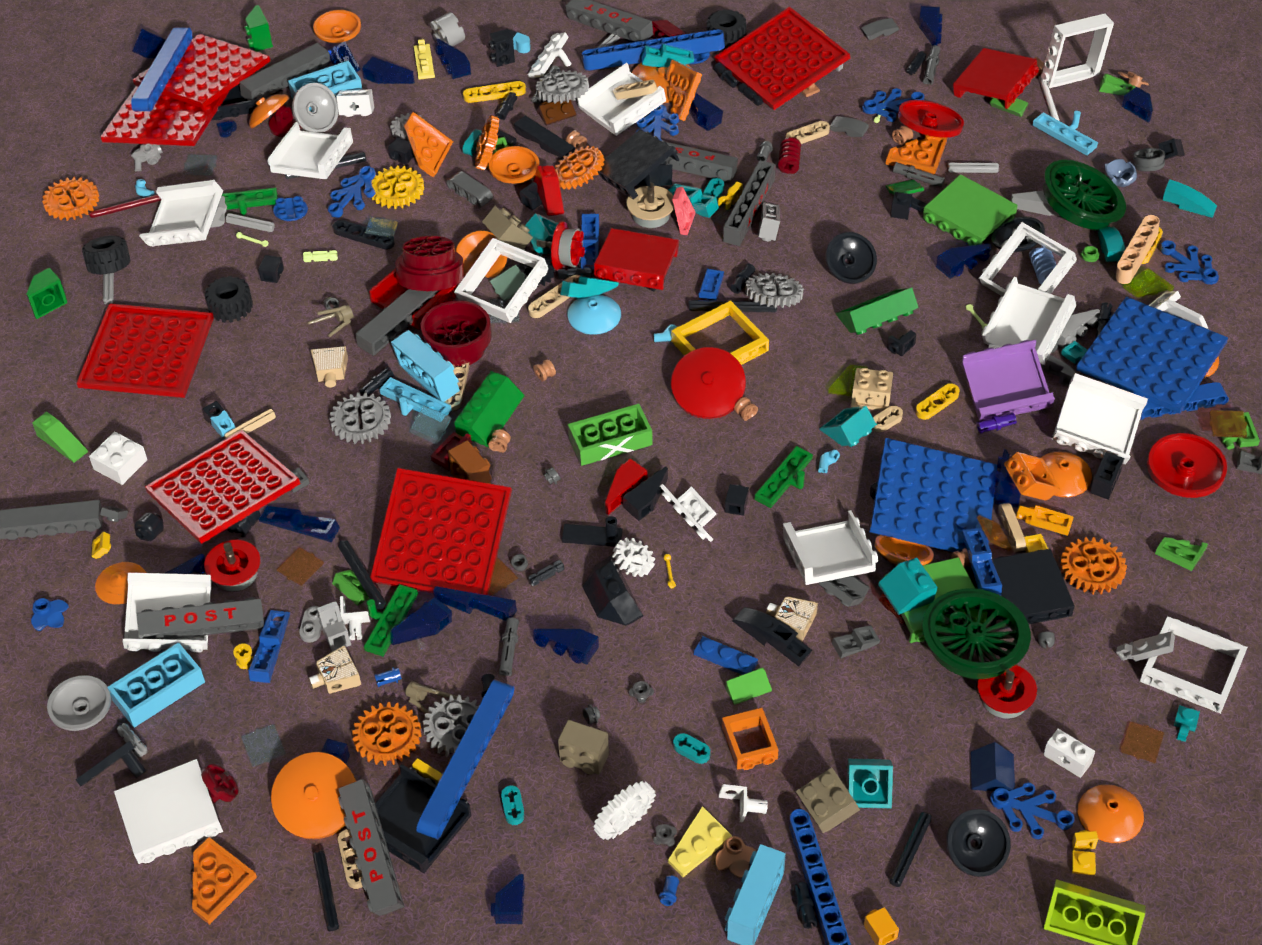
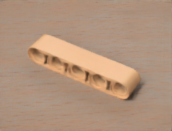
(1137, 249)

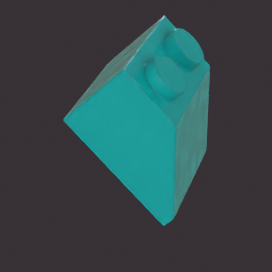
(541, 229)
(849, 426)
(908, 586)
(870, 782)

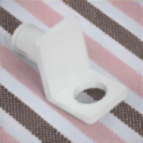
(354, 620)
(746, 804)

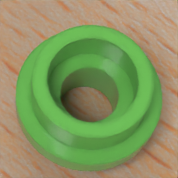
(1090, 254)

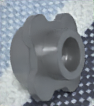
(641, 686)
(662, 830)

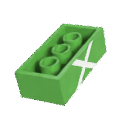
(610, 434)

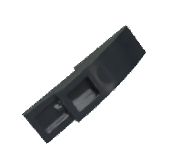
(772, 631)

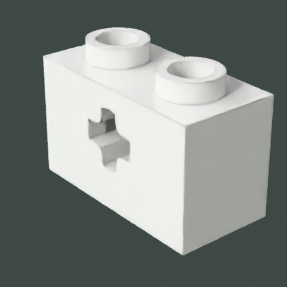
(363, 102)
(1069, 753)

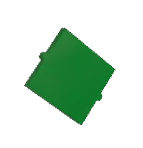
(908, 187)

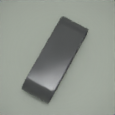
(470, 189)

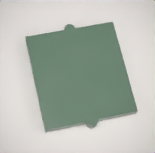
(508, 283)

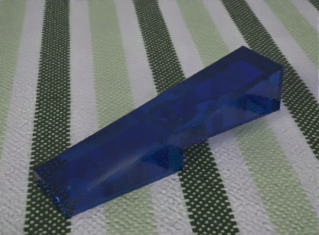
(294, 521)
(467, 601)

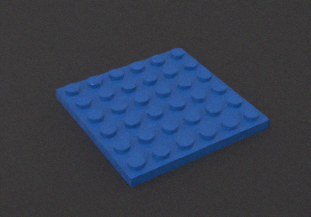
(1152, 354)
(930, 495)

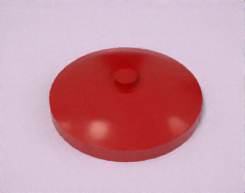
(930, 118)
(708, 383)
(1187, 465)

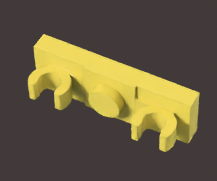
(424, 60)

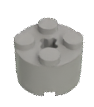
(447, 29)

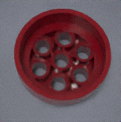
(429, 264)
(457, 331)

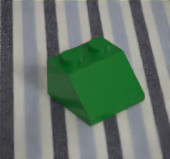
(258, 30)
(45, 293)

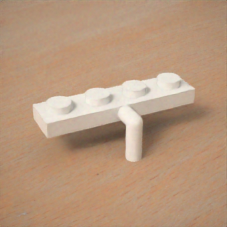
(550, 51)

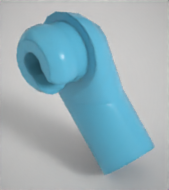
(141, 189)
(666, 335)
(827, 459)

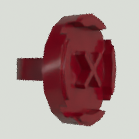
(282, 121)
(219, 784)

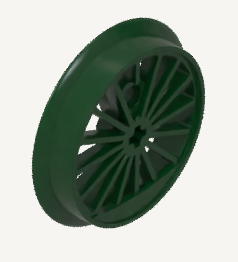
(1093, 209)
(975, 634)

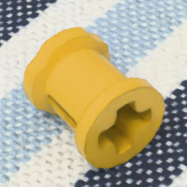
(244, 656)

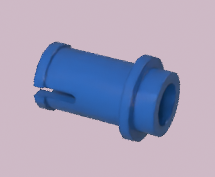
(388, 677)
(668, 895)

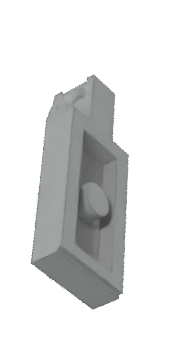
(1147, 647)

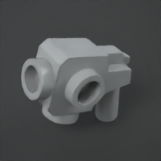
(148, 153)

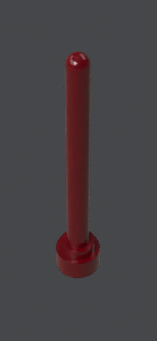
(120, 207)

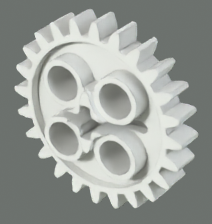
(624, 810)

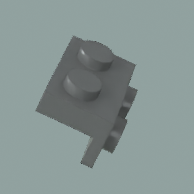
(848, 589)

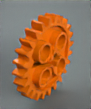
(487, 142)
(579, 167)
(59, 203)
(1093, 565)
(386, 733)

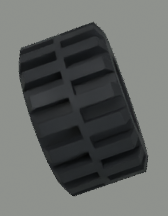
(730, 22)
(106, 255)
(228, 298)

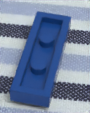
(725, 656)

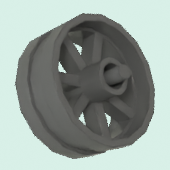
(1149, 159)

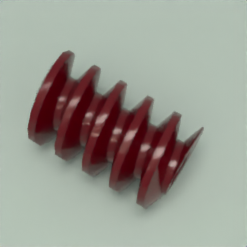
(789, 155)

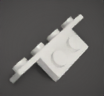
(694, 507)

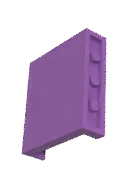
(1006, 380)

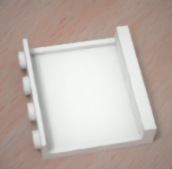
(614, 113)
(309, 152)
(184, 213)
(1029, 315)
(1098, 418)
(830, 550)
(160, 591)
(167, 812)

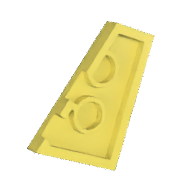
(698, 843)

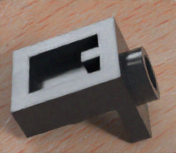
(903, 344)

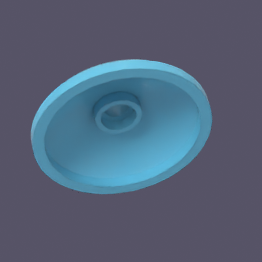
(594, 314)

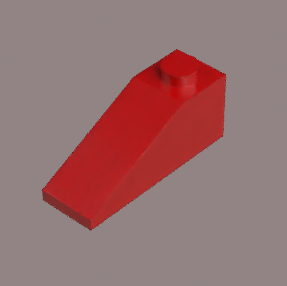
(549, 189)
(626, 479)

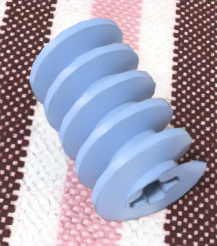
(1043, 263)

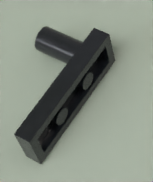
(593, 535)
(124, 753)

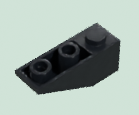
(645, 496)

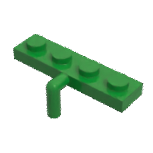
(251, 198)
(784, 477)
(393, 614)

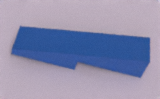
(590, 228)
(981, 560)
(270, 640)

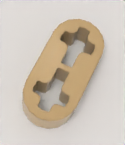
(889, 421)

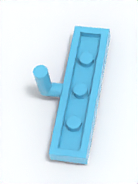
(1066, 133)
(411, 398)

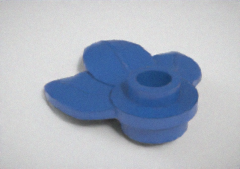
(50, 615)

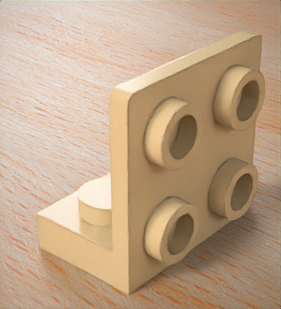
(872, 389)

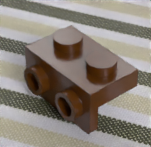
(556, 112)

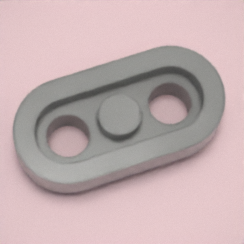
(310, 622)

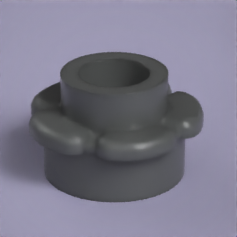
(551, 475)
(592, 713)

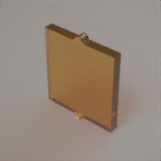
(1228, 423)
(994, 533)
(300, 566)
(501, 577)
(1142, 742)

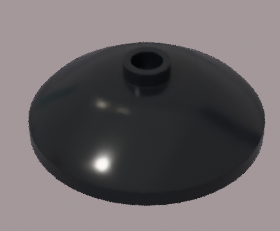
(1005, 231)
(857, 251)
(990, 838)

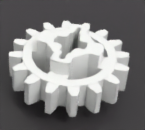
(633, 557)

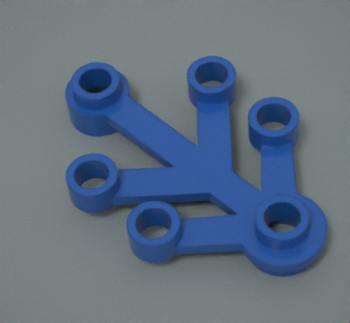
(873, 106)
(659, 113)
(365, 176)
(1208, 276)
(1028, 809)

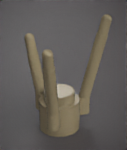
(341, 313)
(419, 692)

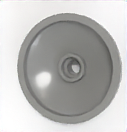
(323, 107)
(74, 695)

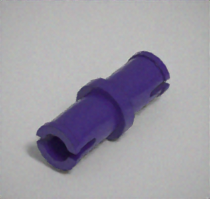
(996, 423)

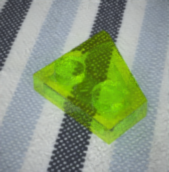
(1147, 284)
(845, 382)

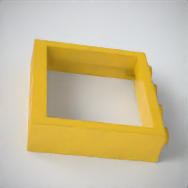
(742, 354)

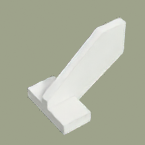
(1167, 303)

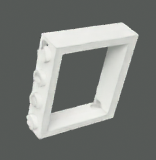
(1103, 27)
(1009, 247)
(484, 264)
(1184, 688)

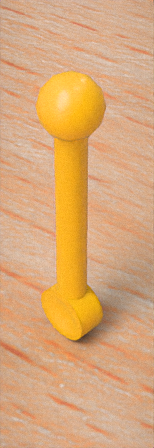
(667, 557)

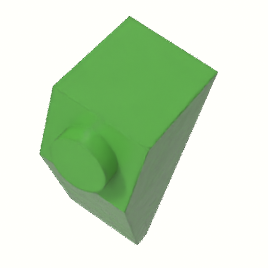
(58, 437)

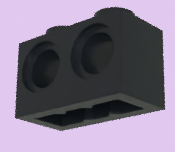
(501, 48)
(1107, 475)

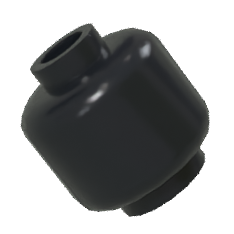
(149, 526)

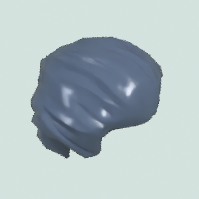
(1121, 172)

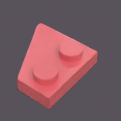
(684, 210)

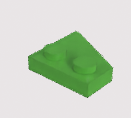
(1181, 552)

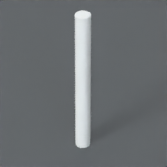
(1049, 100)

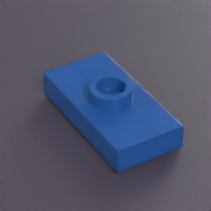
(711, 284)

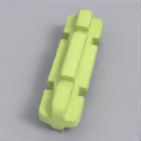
(320, 256)

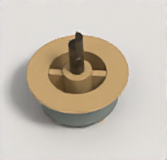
(651, 206)

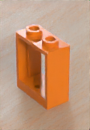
(1029, 476)
(745, 721)

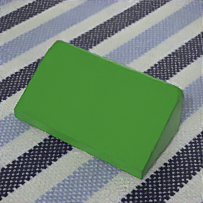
(1016, 108)
(350, 586)
(748, 686)

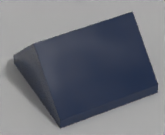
(992, 768)

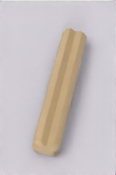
(253, 423)

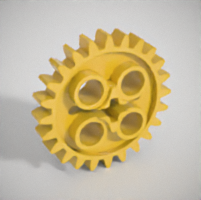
(406, 191)

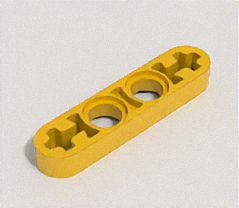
(494, 90)

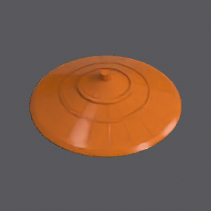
(472, 247)
(113, 584)

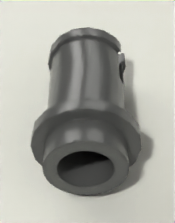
(765, 149)

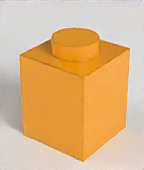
(881, 926)

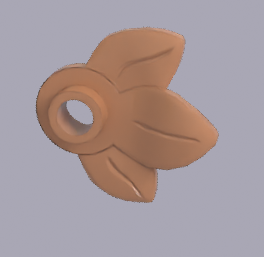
(1134, 79)
(735, 860)

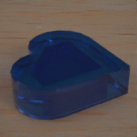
(226, 128)

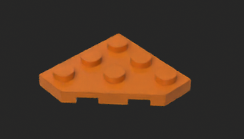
(682, 87)
(427, 143)
(922, 154)
(217, 880)

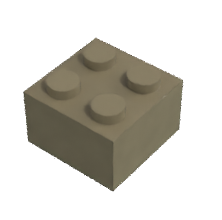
(507, 228)
(583, 747)
(827, 800)

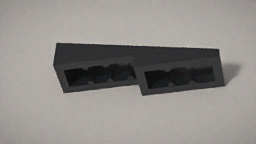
(548, 141)

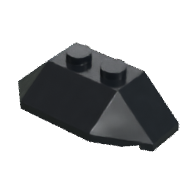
(611, 594)

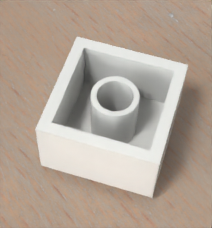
(118, 458)

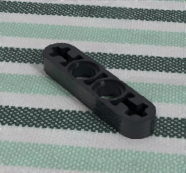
(362, 237)

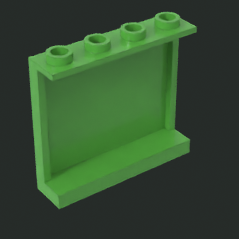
(968, 210)
(947, 576)

